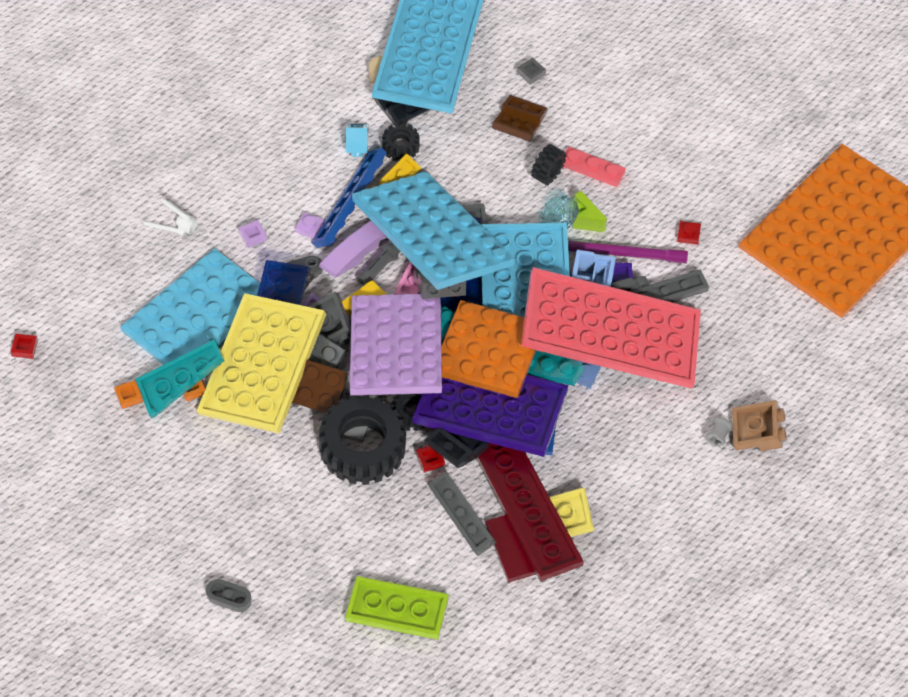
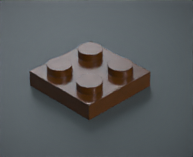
(320, 387)

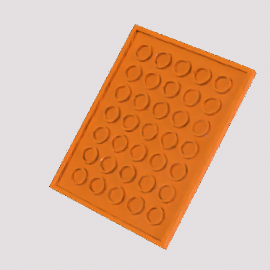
(836, 231)

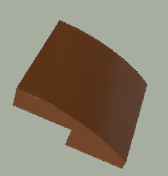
(519, 118)

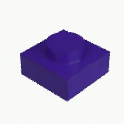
(622, 271)

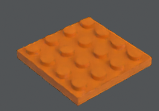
(486, 349)

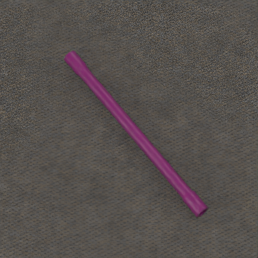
(669, 255)

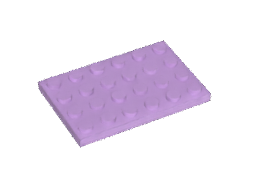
(395, 345)

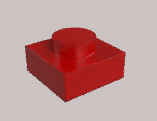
(689, 232)
(24, 346)
(429, 459)

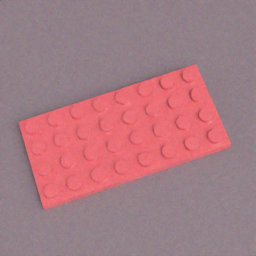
(611, 328)

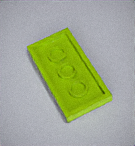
(397, 607)

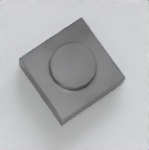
(531, 71)

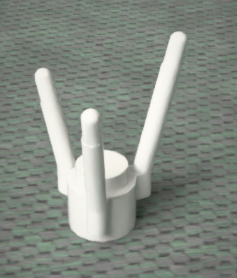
(185, 222)

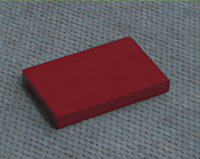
(509, 550)

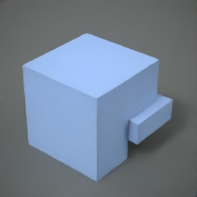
(594, 267)

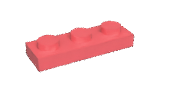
(594, 167)

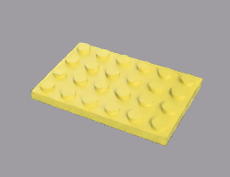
(262, 363)

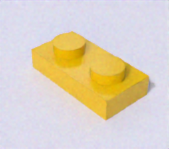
(404, 168)

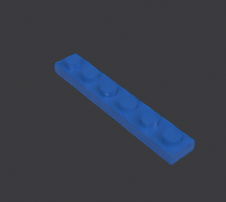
(345, 205)

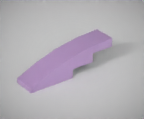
(352, 250)

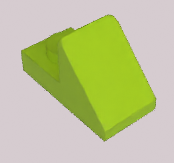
(589, 215)

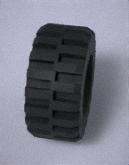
(362, 465)

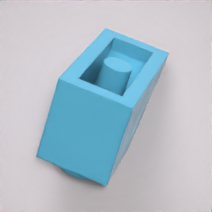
(357, 139)

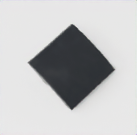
(399, 112)
(455, 448)

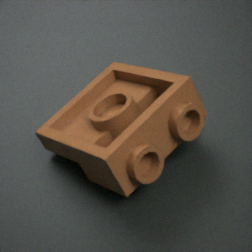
(759, 426)

